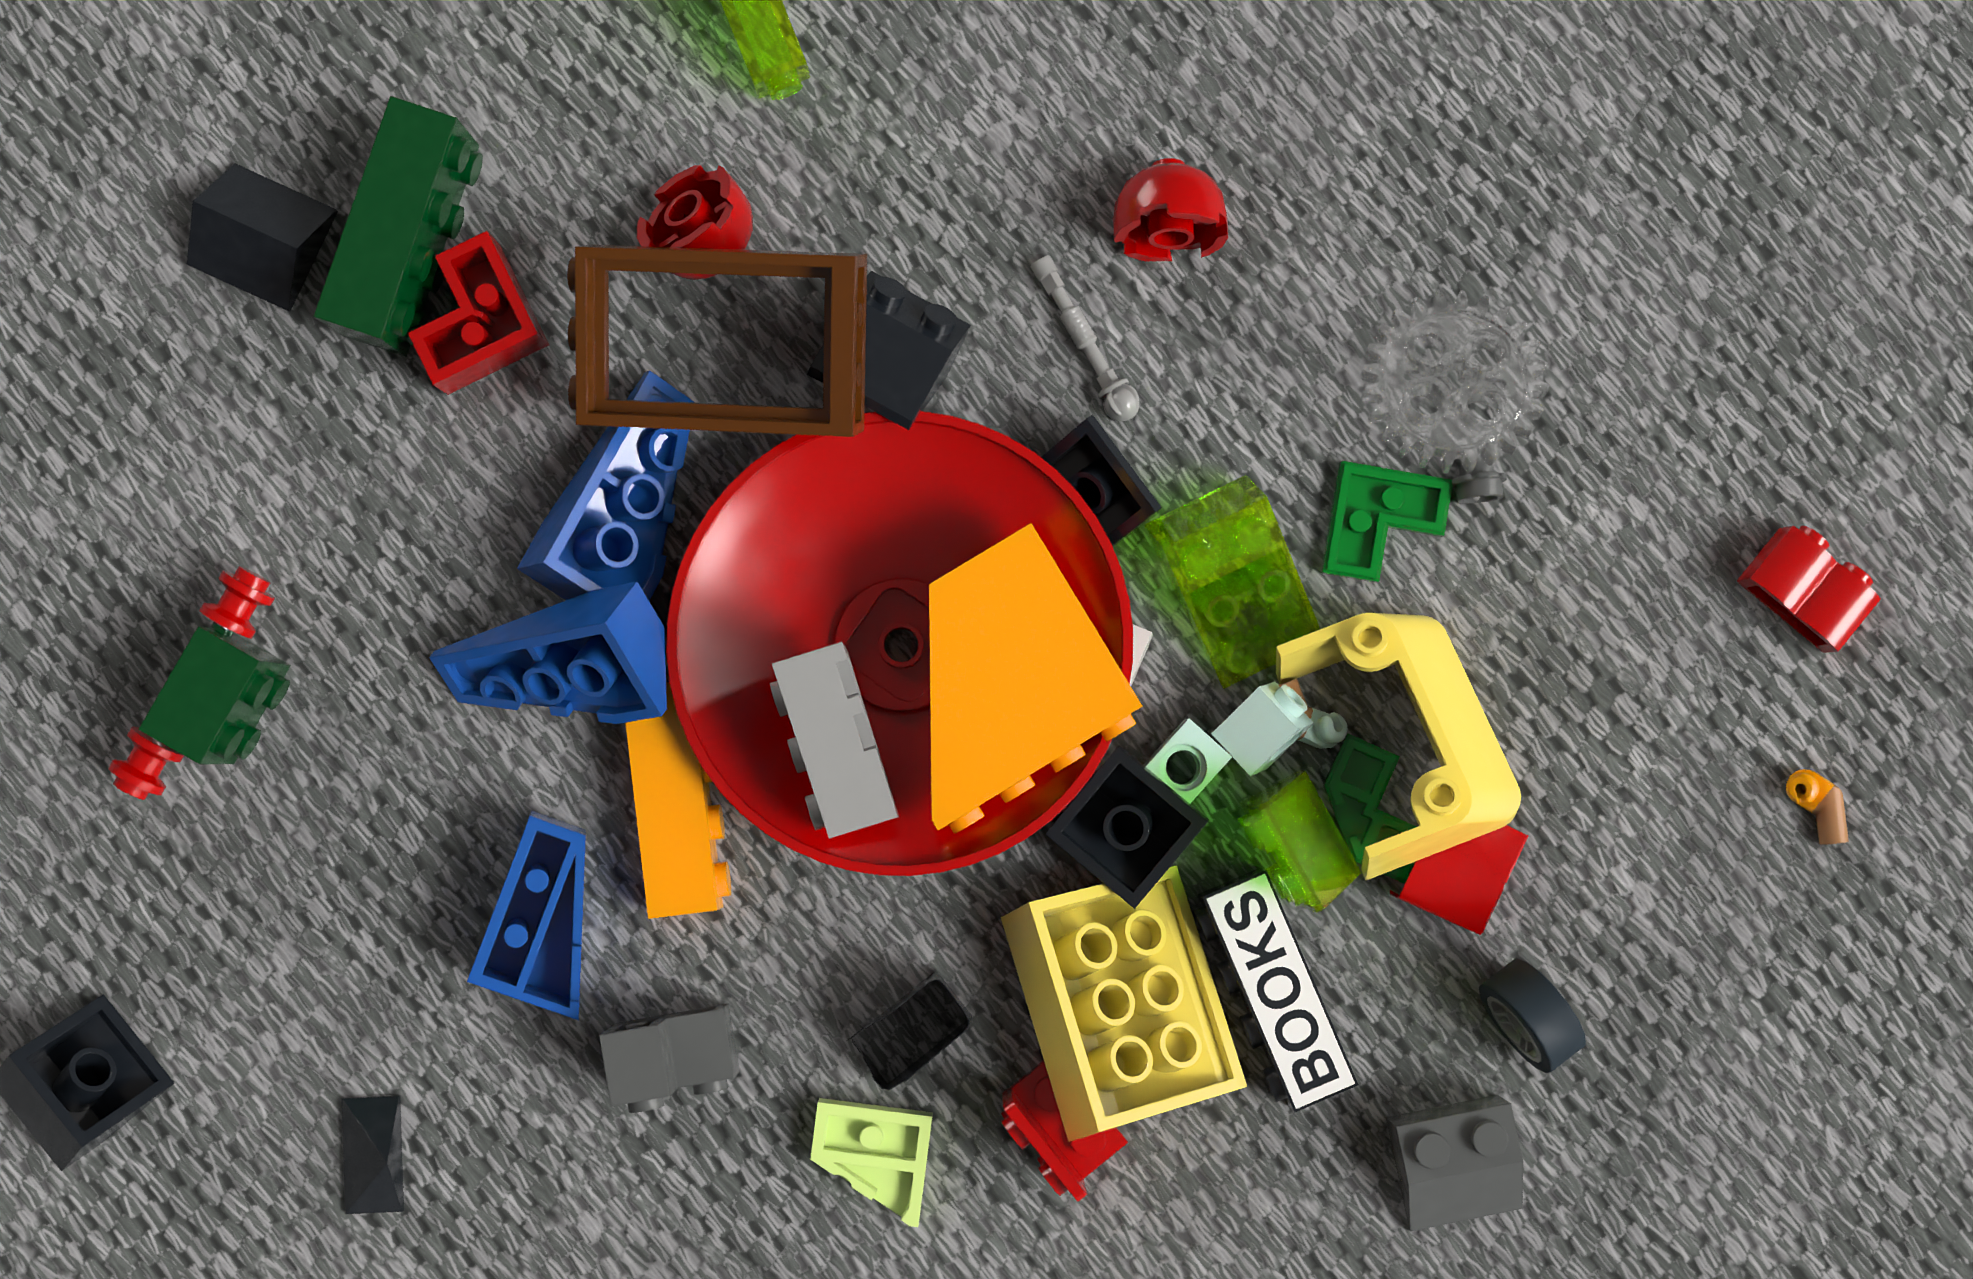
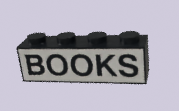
(1276, 989)

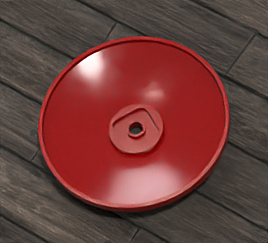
(841, 547)

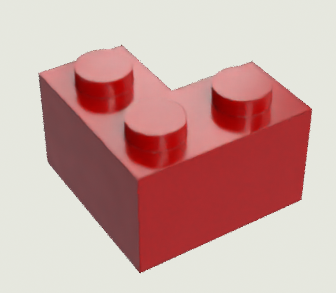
(490, 326)

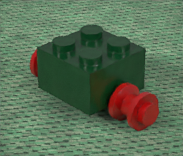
(211, 695)

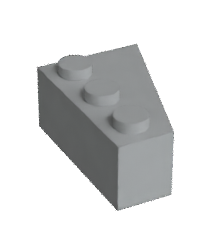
(833, 740)

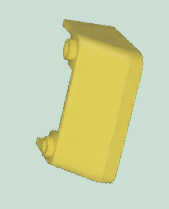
(1474, 785)

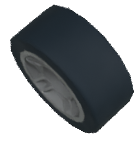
(1532, 1015)

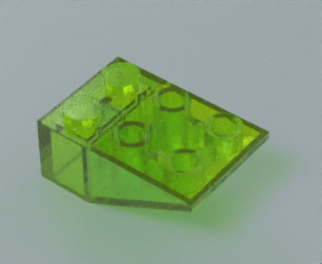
(1233, 578)
(1300, 840)

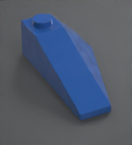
(614, 510)

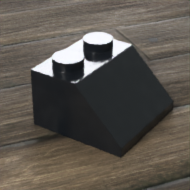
(906, 350)
(81, 1081)

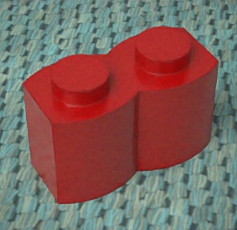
(1810, 587)

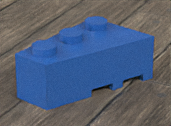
(537, 922)

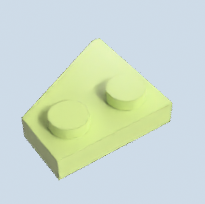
(875, 1151)

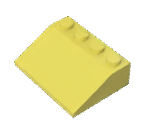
(1122, 1004)

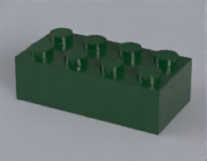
(399, 226)

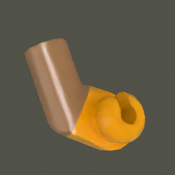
(1823, 800)

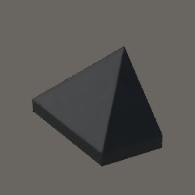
(372, 1154)

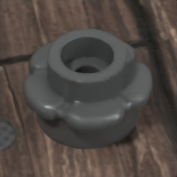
(1481, 483)

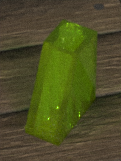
(767, 46)

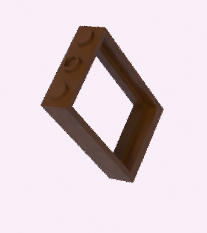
(843, 340)

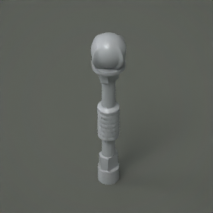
(1120, 399)

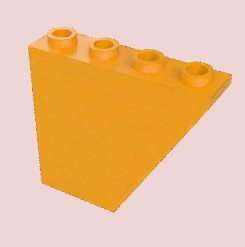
(1013, 678)

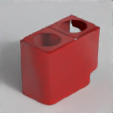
(1465, 879)

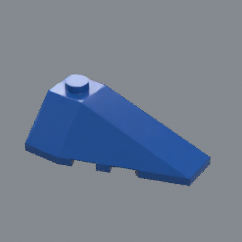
(578, 655)

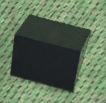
(257, 235)
(1103, 479)
(1127, 827)

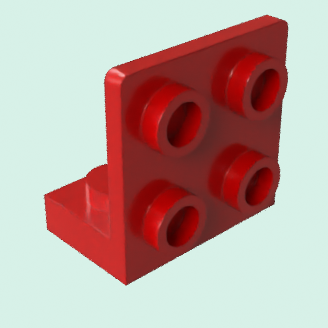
(1035, 1119)

